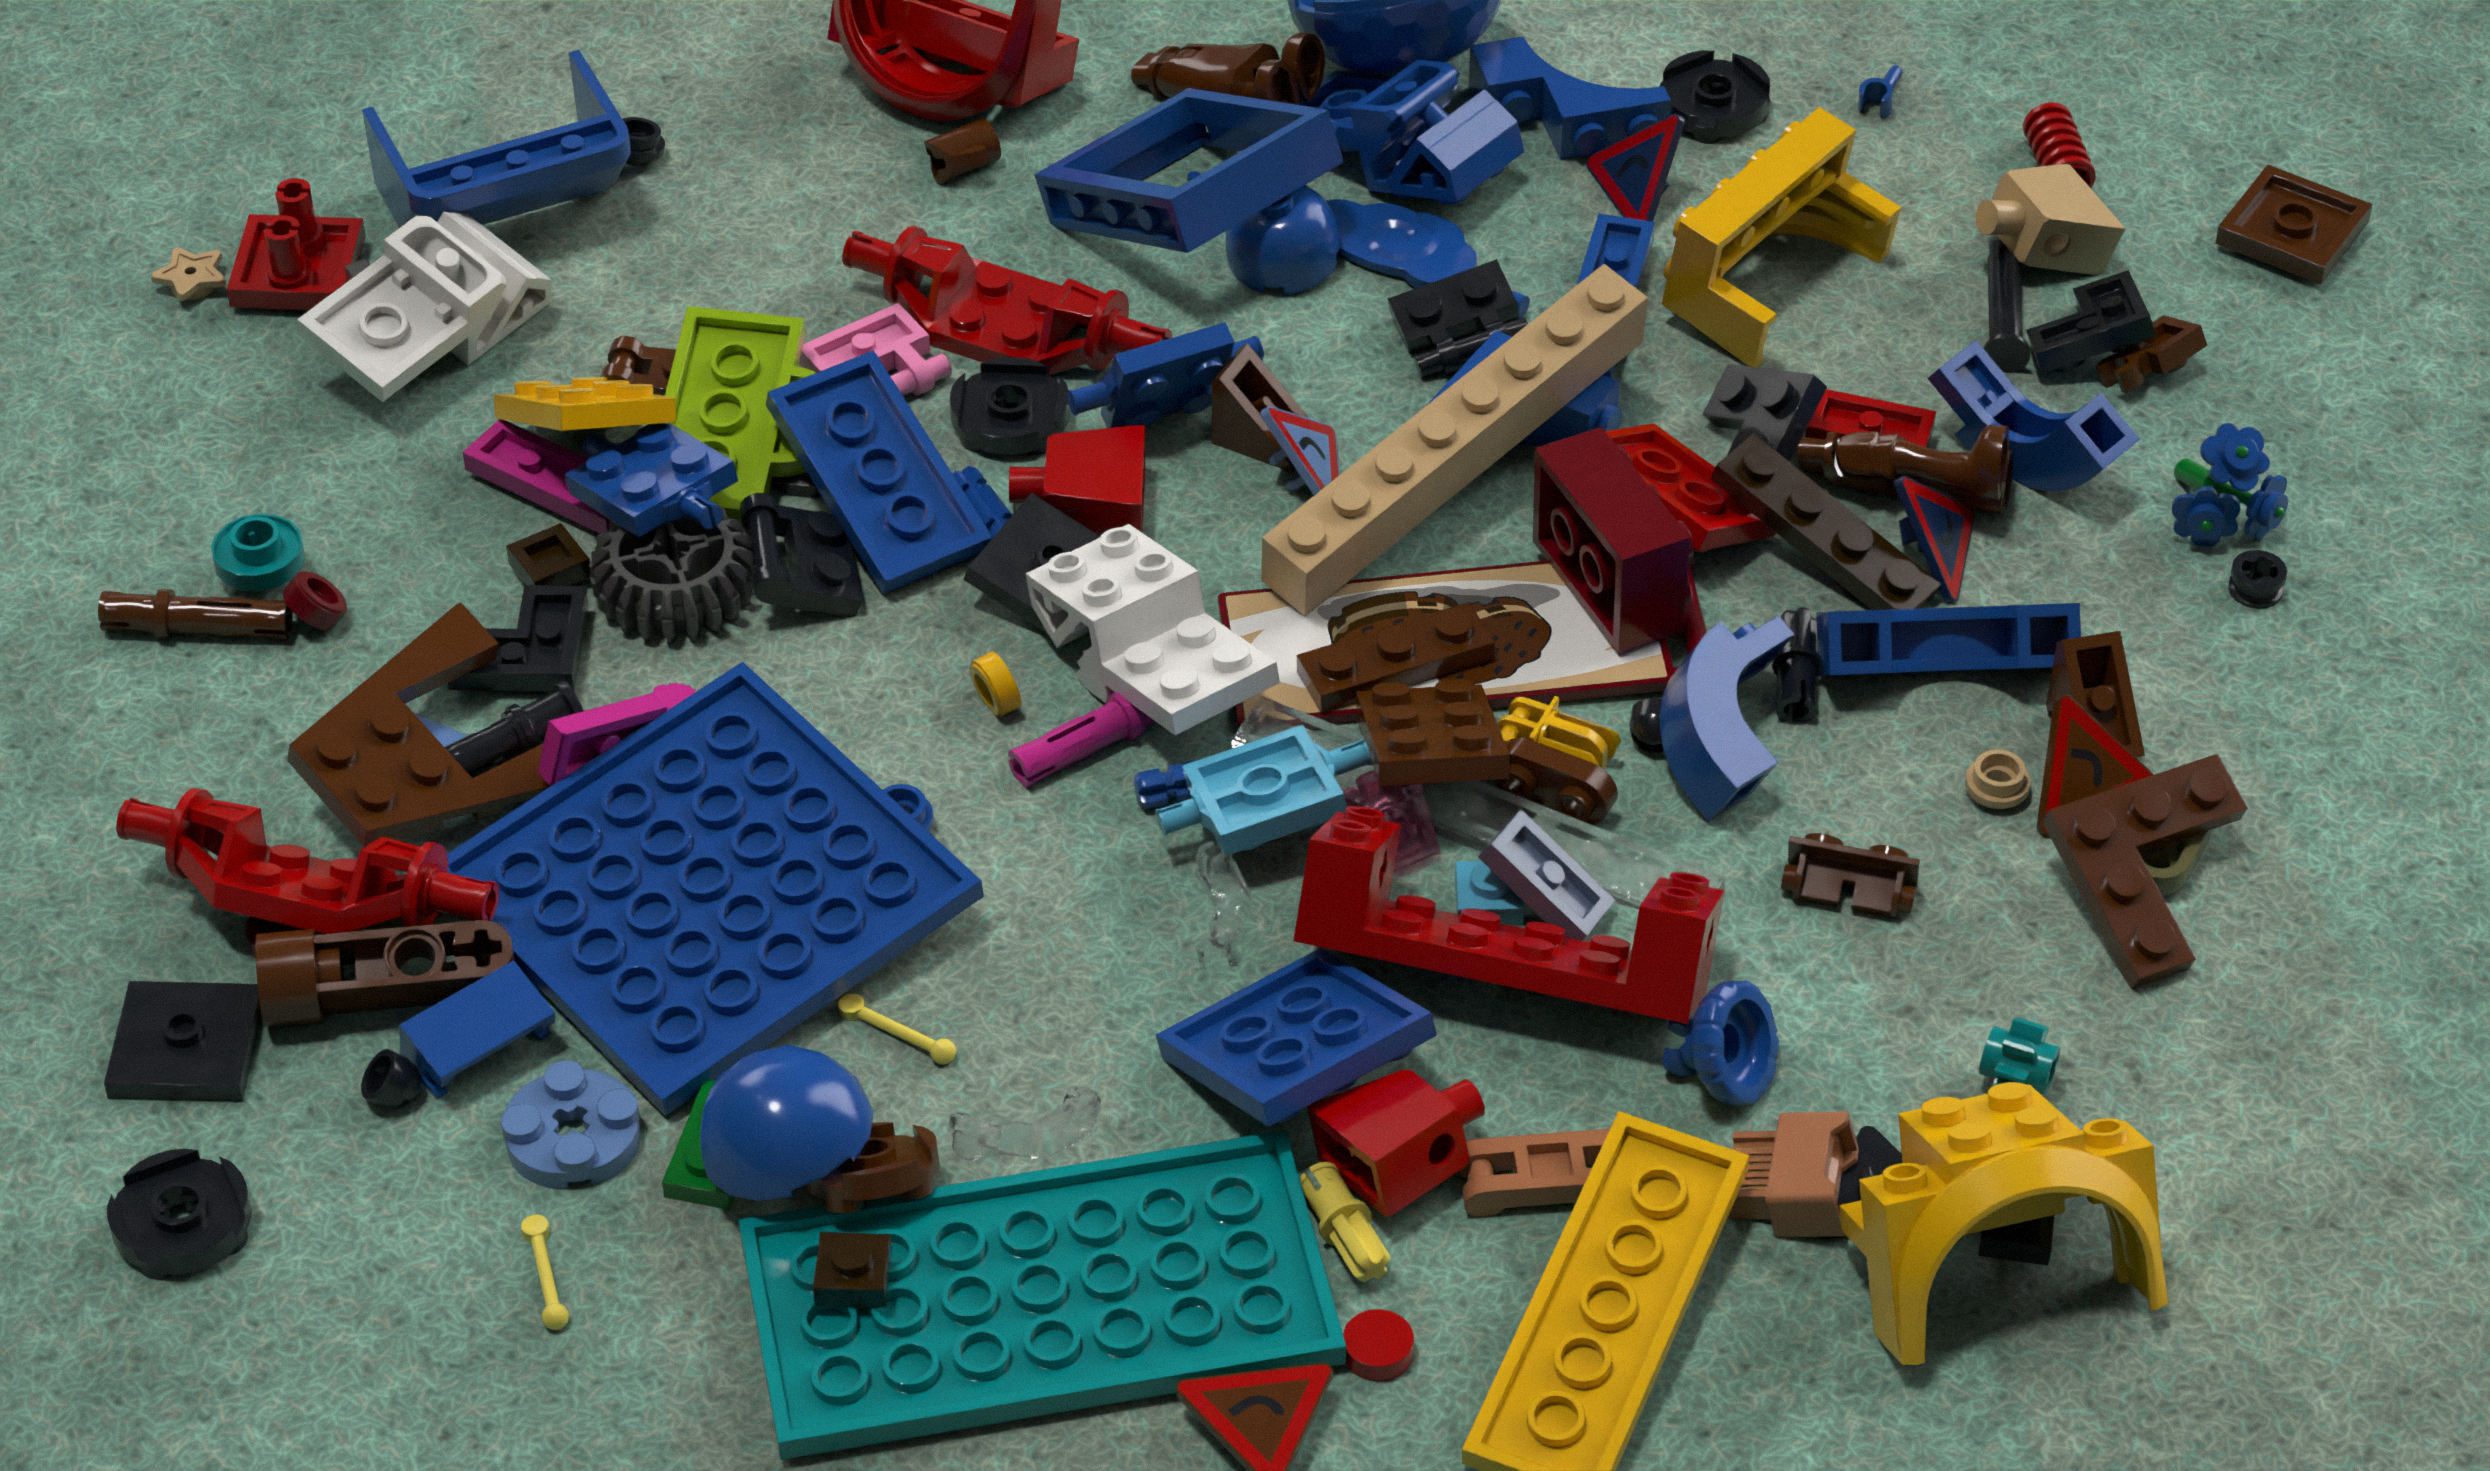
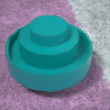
(258, 552)

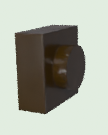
(549, 558)
(852, 1270)

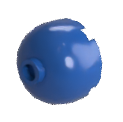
(1285, 244)

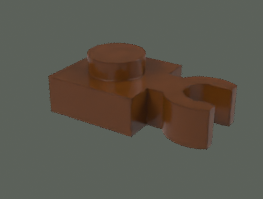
(2161, 354)

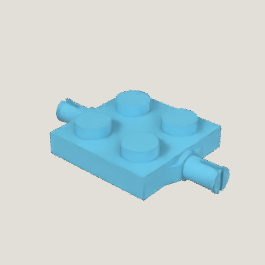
(1264, 789)

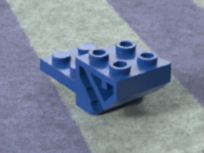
(1410, 140)

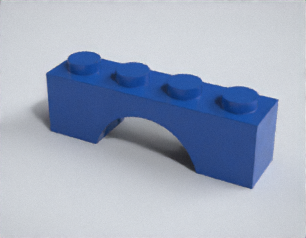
(1944, 638)

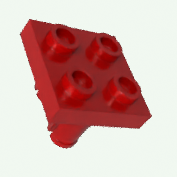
(293, 255)

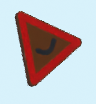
(2082, 759)
(1259, 1412)

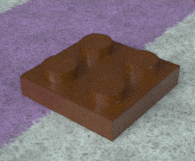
(2294, 224)

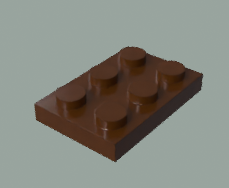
(1431, 733)

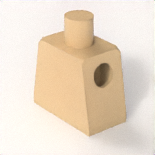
(2051, 220)

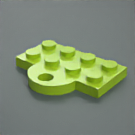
(721, 390)

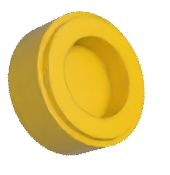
(995, 684)

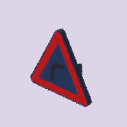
(1637, 167)
(1941, 531)

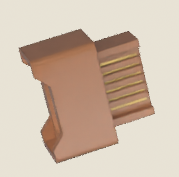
(1796, 1173)

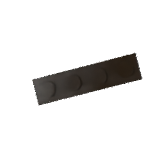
(1823, 528)

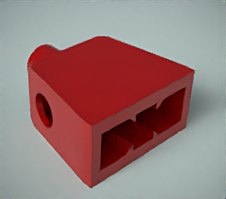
(1090, 477)
(1395, 1136)

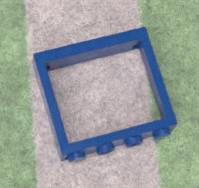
(1101, 186)

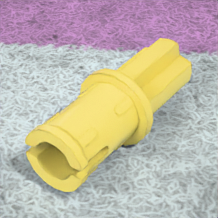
(1345, 1222)

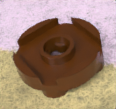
(885, 1168)

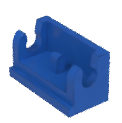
(473, 1026)

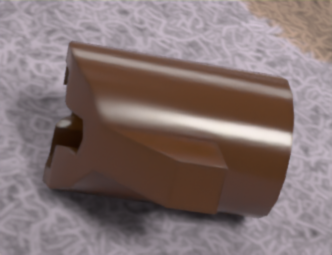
(963, 150)

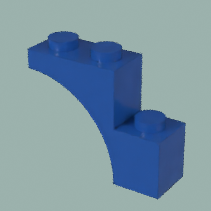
(1574, 112)

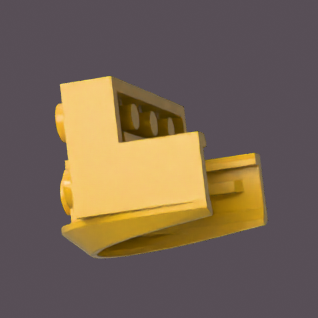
(1787, 189)

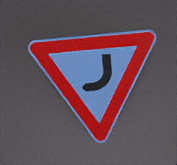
(1307, 444)

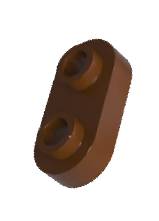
(1559, 781)

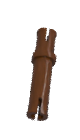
(194, 615)

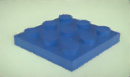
(1296, 1036)

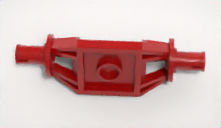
(997, 311)
(290, 885)

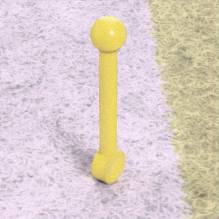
(852, 1008)
(535, 1231)

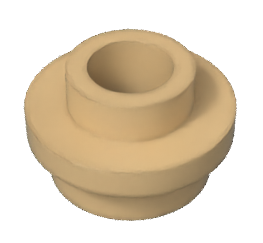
(1998, 779)

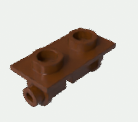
(1828, 864)

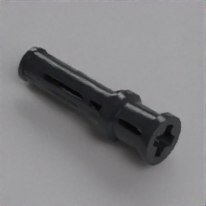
(516, 731)

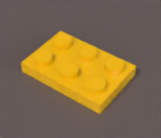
(584, 404)

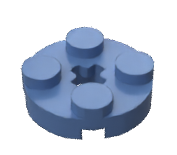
(567, 1095)

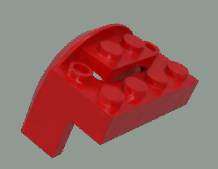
(1008, 54)

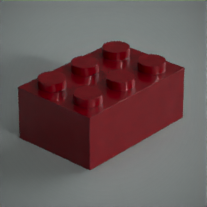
(1611, 539)

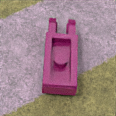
(585, 735)

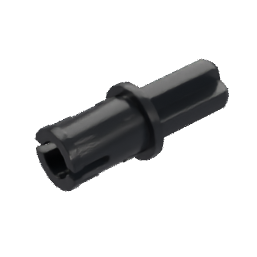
(1798, 667)

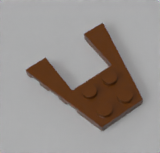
(384, 765)

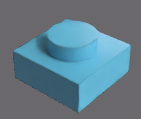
(1482, 889)

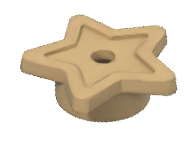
(191, 274)

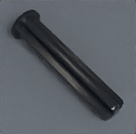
(2005, 310)

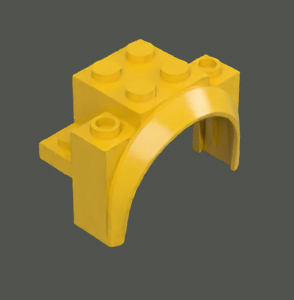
(1990, 1167)

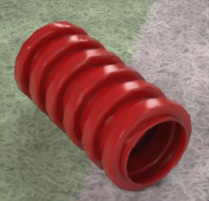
(2056, 141)

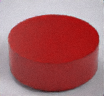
(1378, 1345)

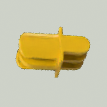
(1559, 730)

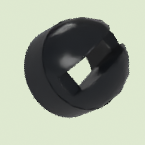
(1646, 726)
(390, 1080)

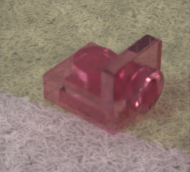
(1403, 806)

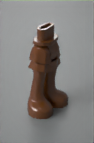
(1874, 461)

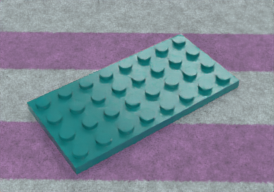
(1044, 1294)

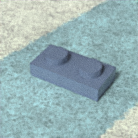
(1546, 877)

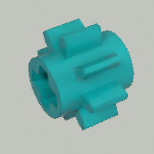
(2020, 1055)

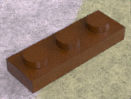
(1399, 653)

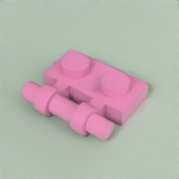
(896, 341)

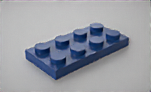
(878, 471)

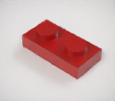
(1857, 413)

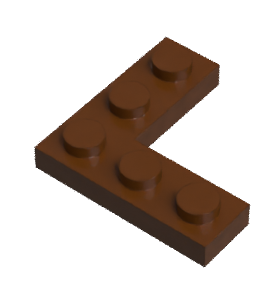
(2102, 849)

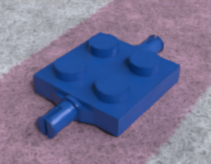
(1161, 378)
(652, 478)

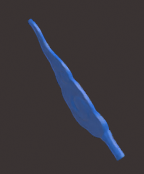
(1403, 242)

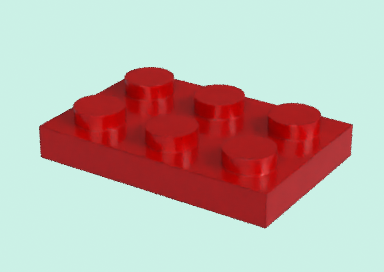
(1686, 488)

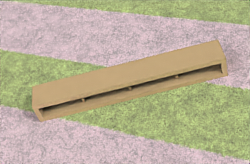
(1452, 440)

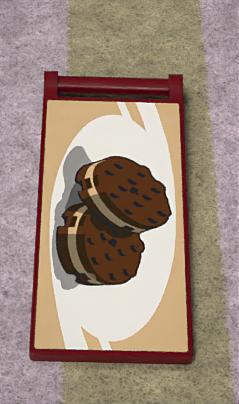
(1538, 626)

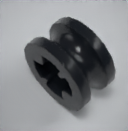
(2255, 593)

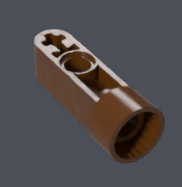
(305, 979)

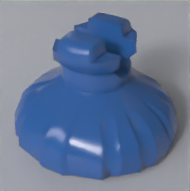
(1728, 1044)

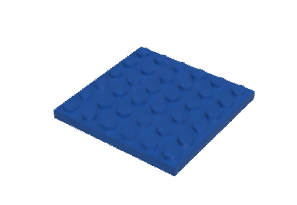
(711, 885)

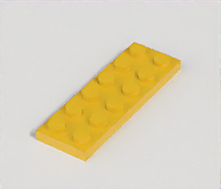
(1608, 1302)

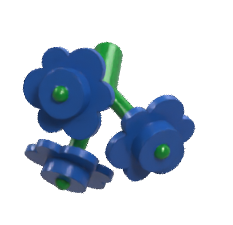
(2216, 504)

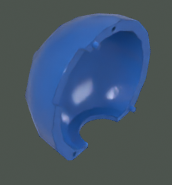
(782, 1122)

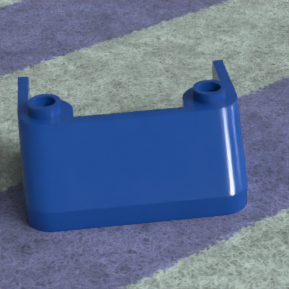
(513, 174)

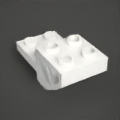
(427, 295)
(1146, 630)

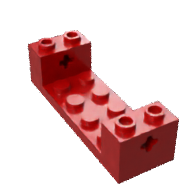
(1350, 911)

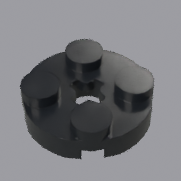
(1737, 99)
(986, 424)
(184, 1245)

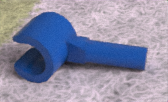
(1880, 91)

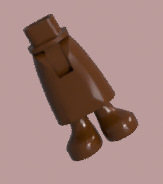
(1237, 69)

